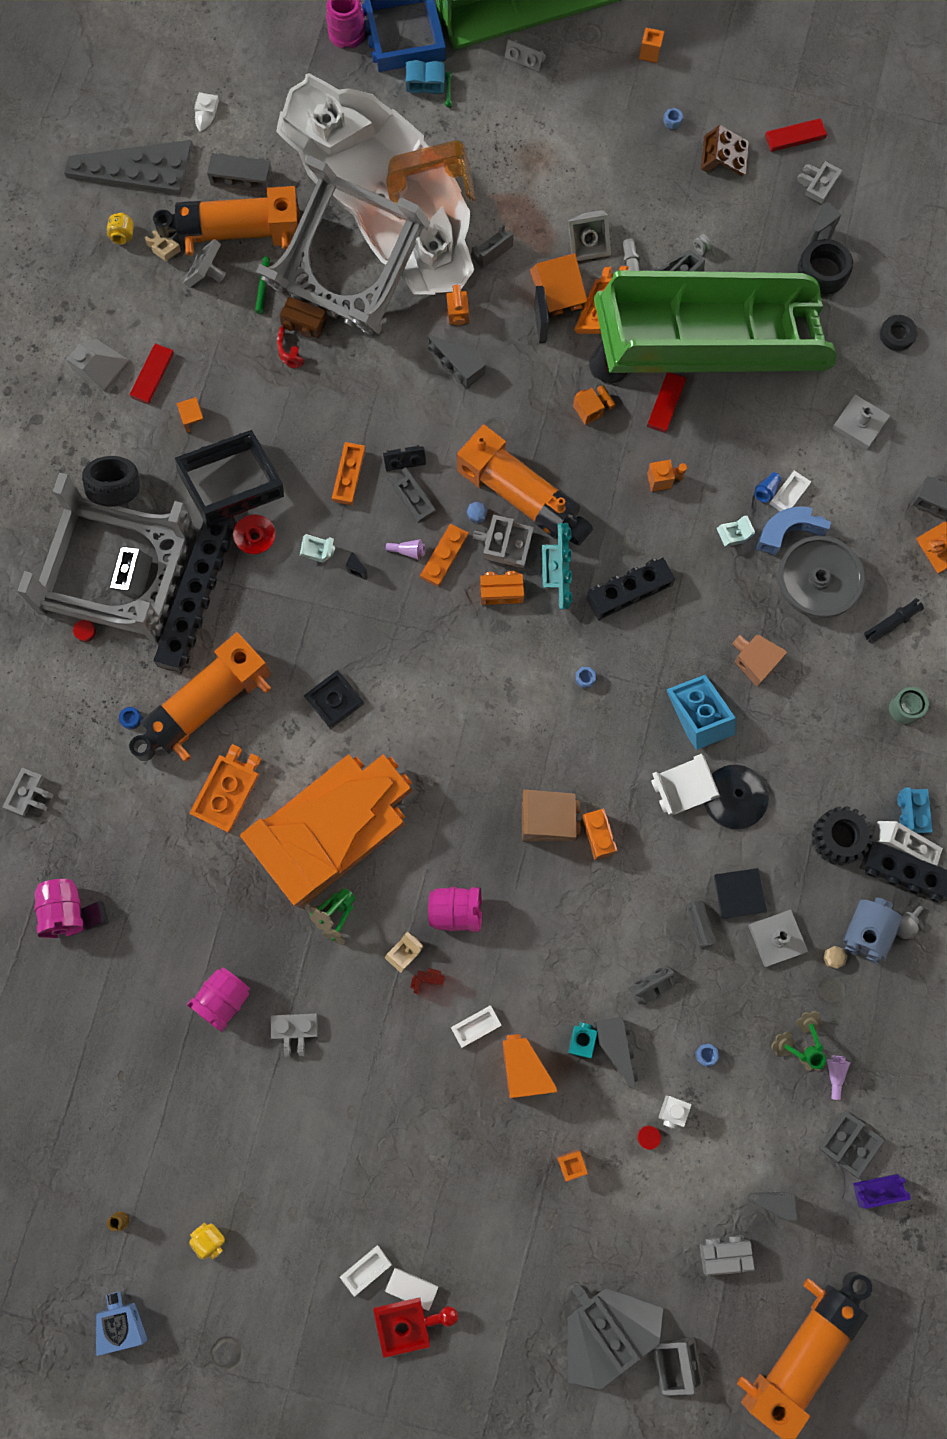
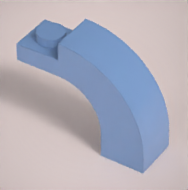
(790, 520)

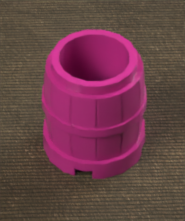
(345, 22)
(57, 908)
(455, 909)
(220, 998)

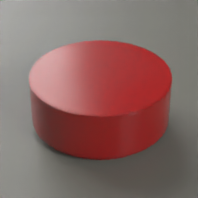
(84, 631)
(649, 1137)

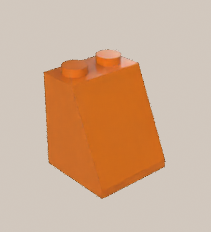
(561, 283)
(524, 1069)

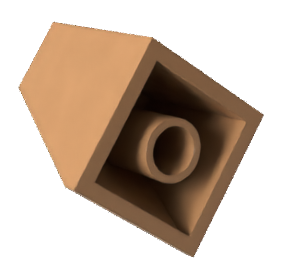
(549, 816)

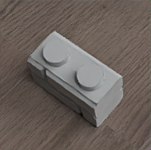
(726, 1256)

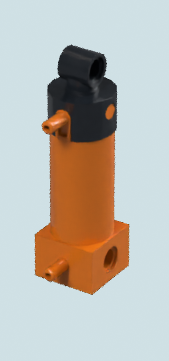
(233, 219)
(488, 462)
(203, 696)
(808, 1357)

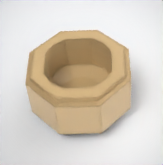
(835, 957)

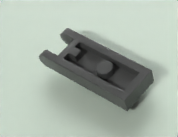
(413, 496)

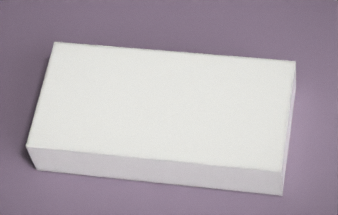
(790, 491)
(476, 1026)
(365, 1270)
(409, 1287)

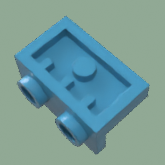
(915, 810)

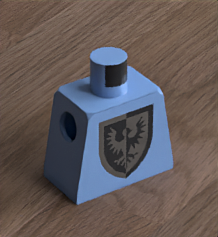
(118, 1326)

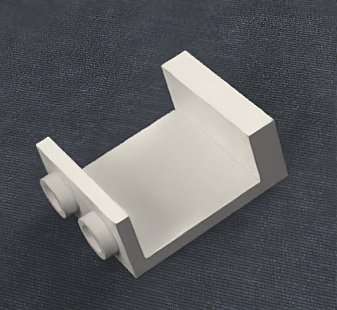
(685, 786)

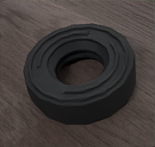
(898, 321)

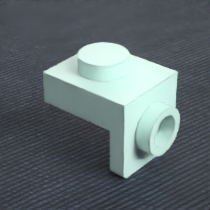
(736, 532)
(317, 548)

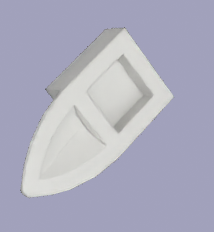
(205, 110)

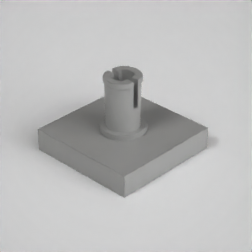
(203, 265)
(861, 422)
(777, 938)

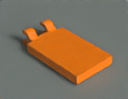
(588, 319)
(226, 789)

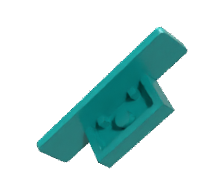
(556, 565)

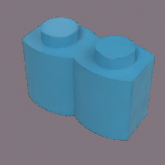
(425, 77)

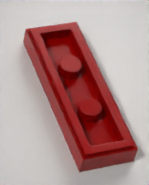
(795, 134)
(151, 373)
(666, 402)

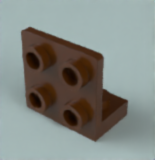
(724, 148)

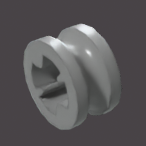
(702, 244)

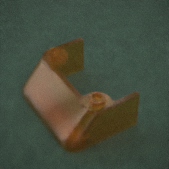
(449, 155)

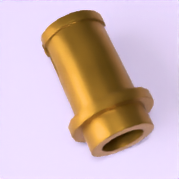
(123, 1221)

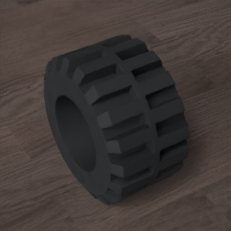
(857, 827)

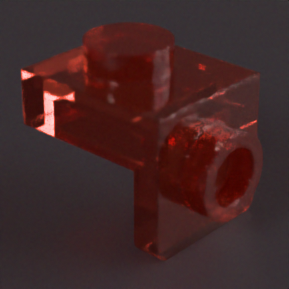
(432, 977)

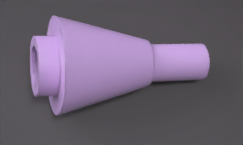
(412, 549)
(837, 1070)

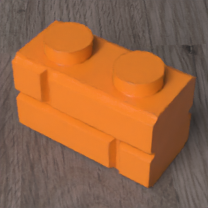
(501, 588)
(599, 834)

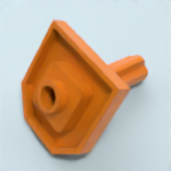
(935, 546)

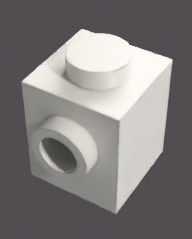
(674, 1112)

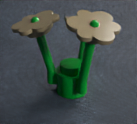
(322, 920)
(813, 1056)

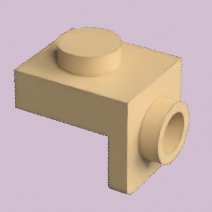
(404, 952)

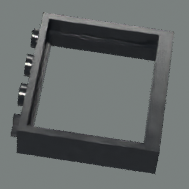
(240, 502)

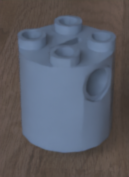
(876, 922)

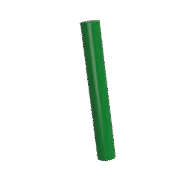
(262, 289)

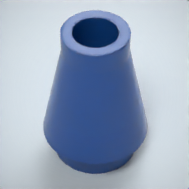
(766, 489)

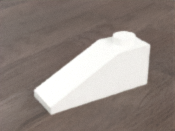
(907, 841)

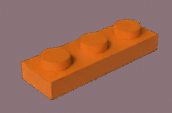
(348, 473)
(444, 555)

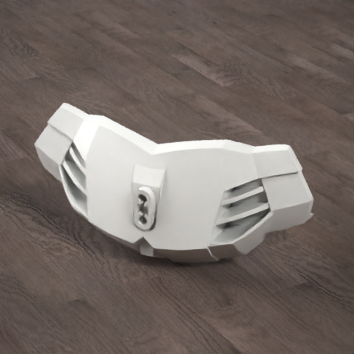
(357, 141)

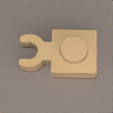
(163, 247)

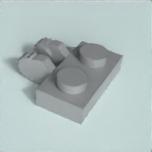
(819, 180)
(24, 791)
(294, 1026)

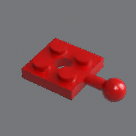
(412, 1314)

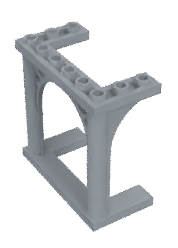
(284, 272)
(150, 614)

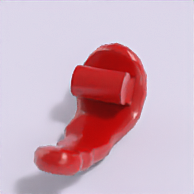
(291, 360)

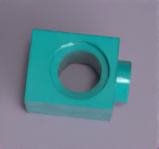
(575, 1048)

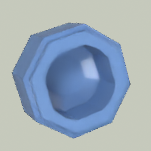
(673, 118)
(477, 512)
(585, 677)
(707, 1055)

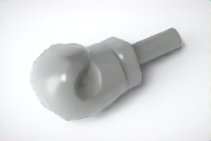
(909, 925)

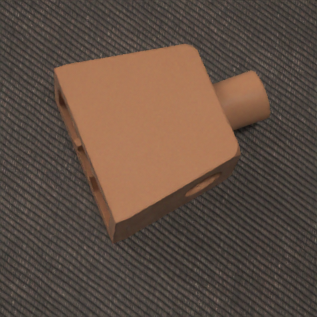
(757, 657)

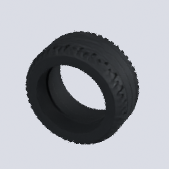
(833, 251)
(111, 493)

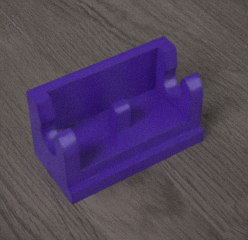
(881, 1191)

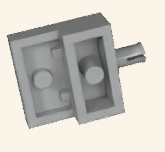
(506, 541)

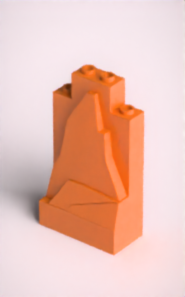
(329, 826)

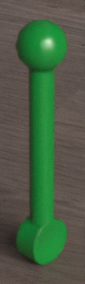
(448, 103)

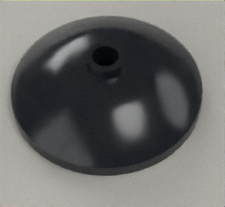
(736, 811)

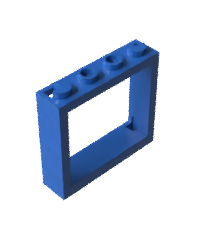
(398, 59)

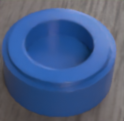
(130, 718)

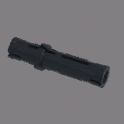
(901, 615)

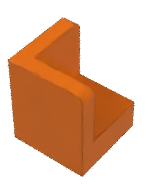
(651, 45)
(189, 412)
(572, 1165)

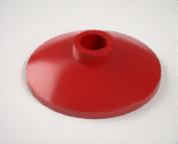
(251, 526)

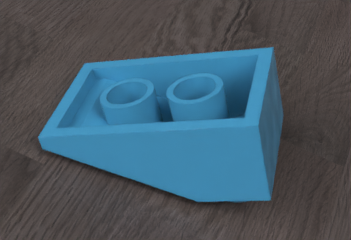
(702, 712)

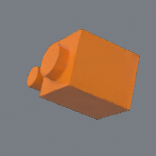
(457, 306)
(590, 406)
(662, 475)

